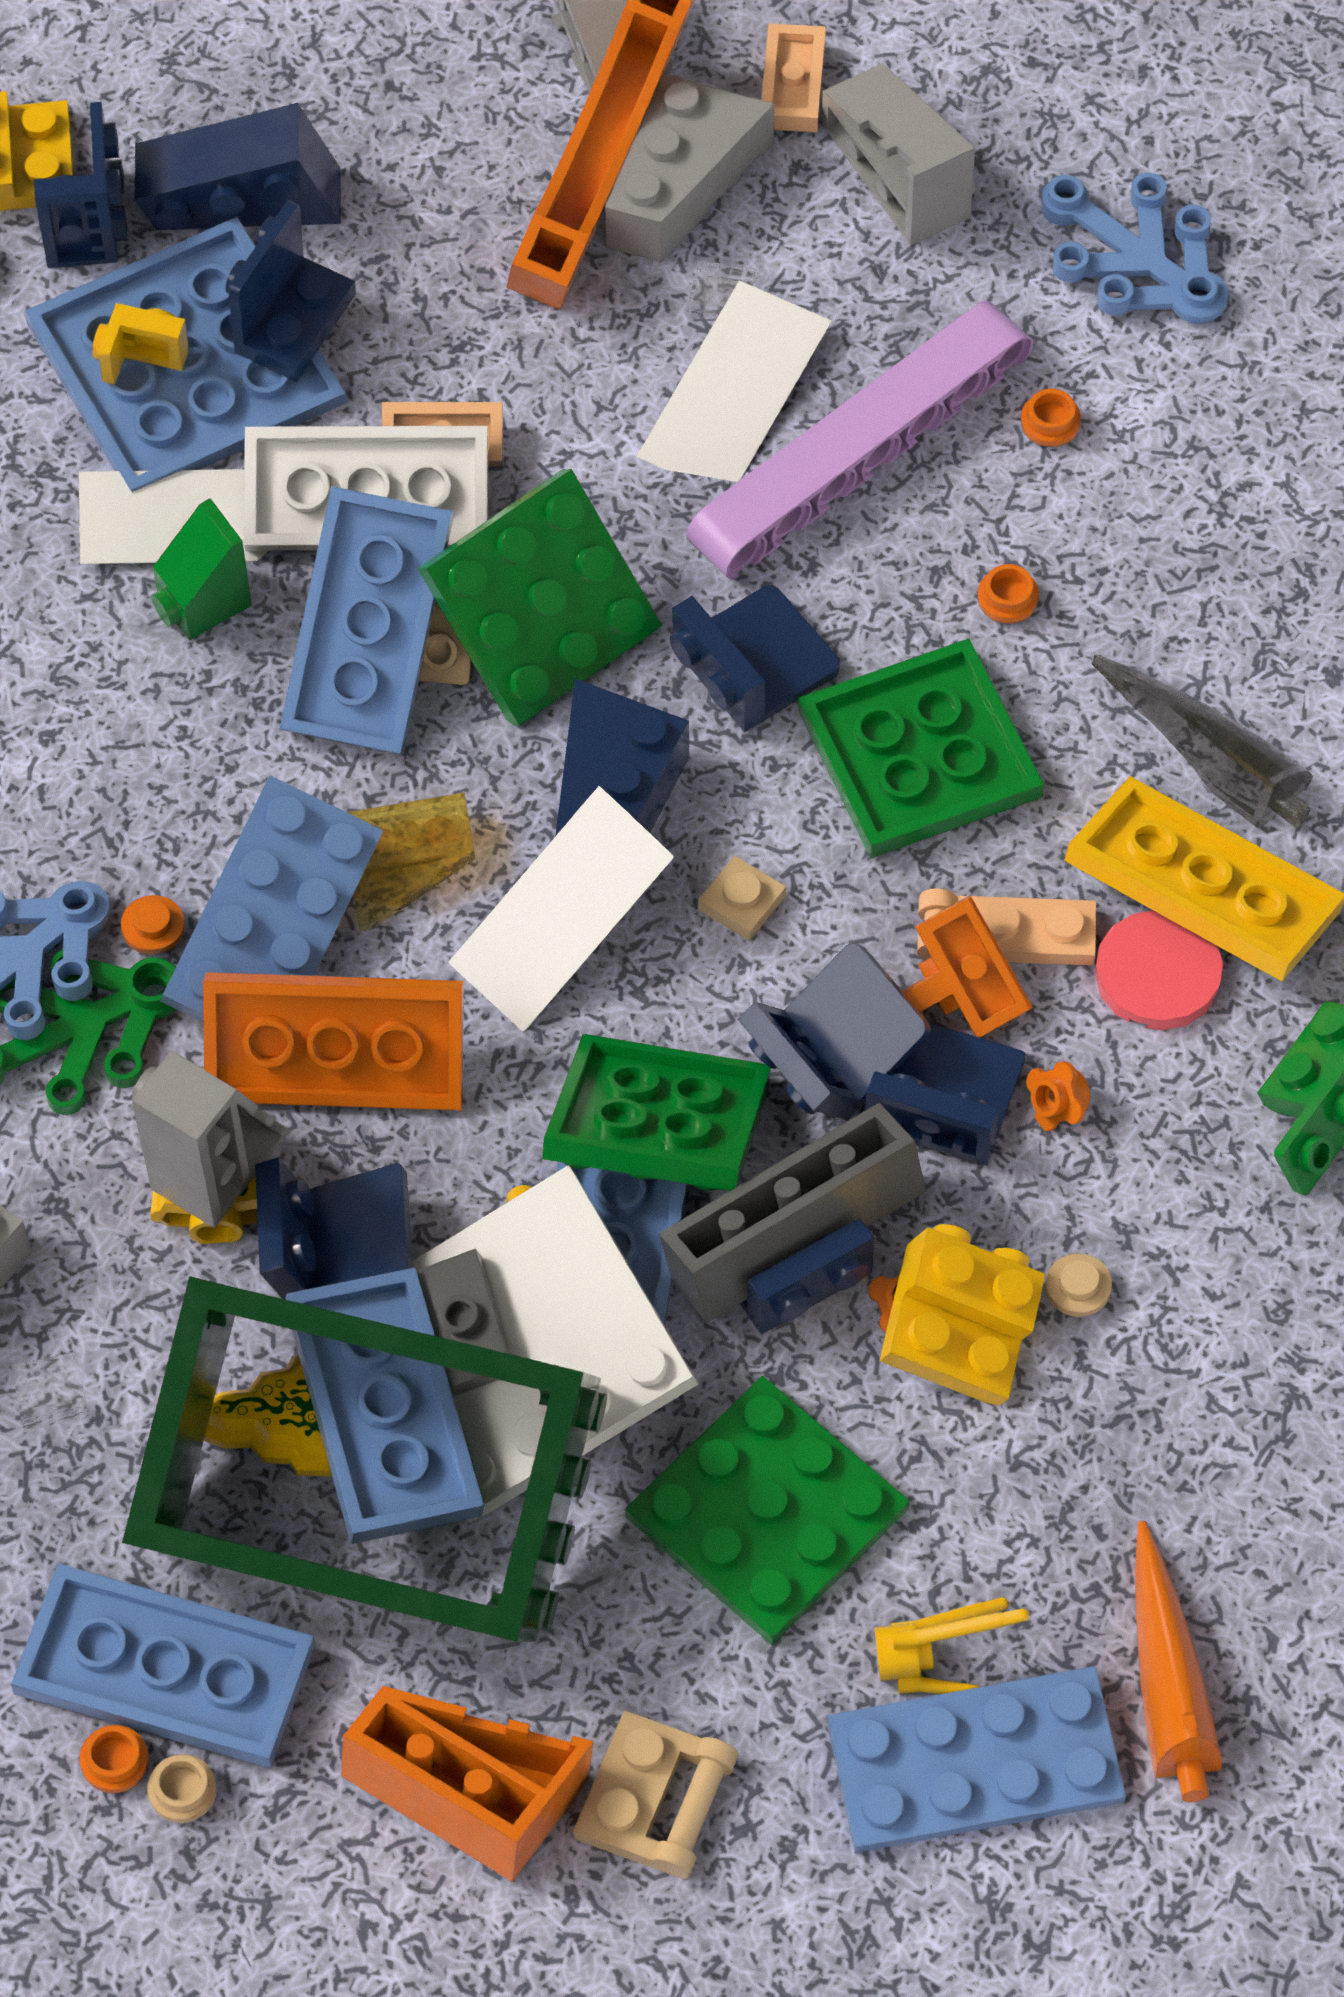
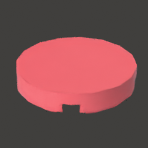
(1157, 971)

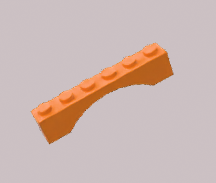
(597, 149)

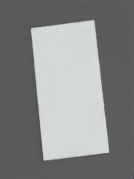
(734, 386)
(141, 524)
(561, 909)

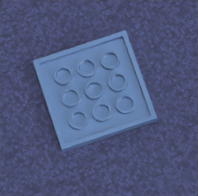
(166, 416)

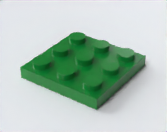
(540, 597)
(920, 748)
(657, 1113)
(767, 1509)

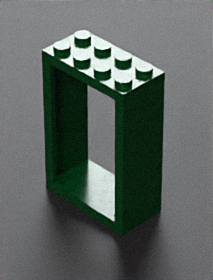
(184, 1414)

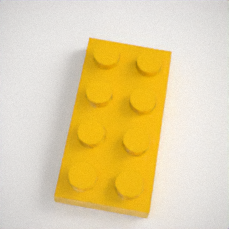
(1205, 878)

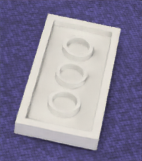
(295, 466)

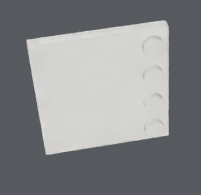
(562, 1303)

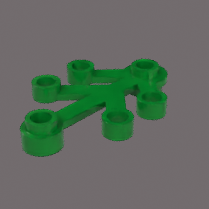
(85, 1022)

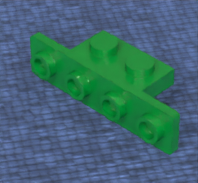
(1311, 1088)

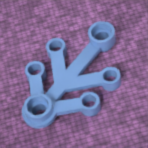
(1137, 254)
(24, 954)

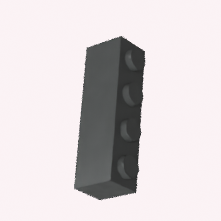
(843, 1176)

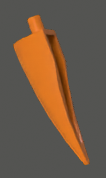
(1171, 1678)

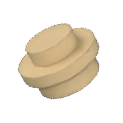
(1078, 1285)
(182, 1788)

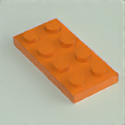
(336, 1039)

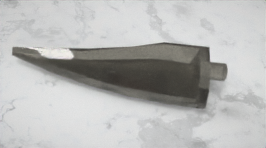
(1226, 756)

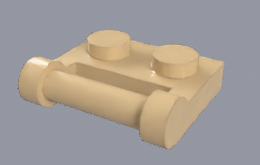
(633, 1787)

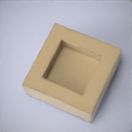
(742, 898)

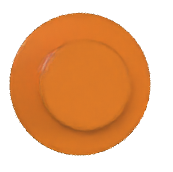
(1050, 418)
(1008, 594)
(152, 924)
(114, 1759)

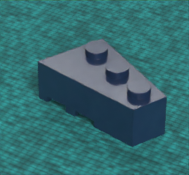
(624, 750)

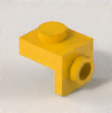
(140, 335)

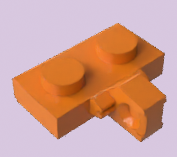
(966, 970)

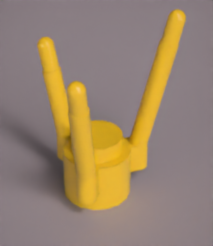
(907, 1646)

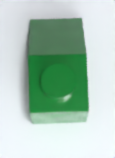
(202, 574)

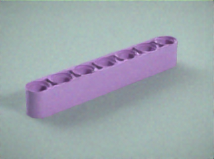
(857, 437)

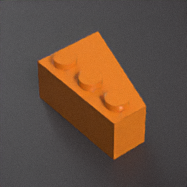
(465, 1777)

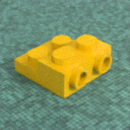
(32, 146)
(961, 1313)

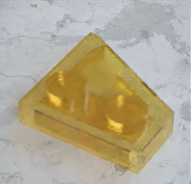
(416, 852)

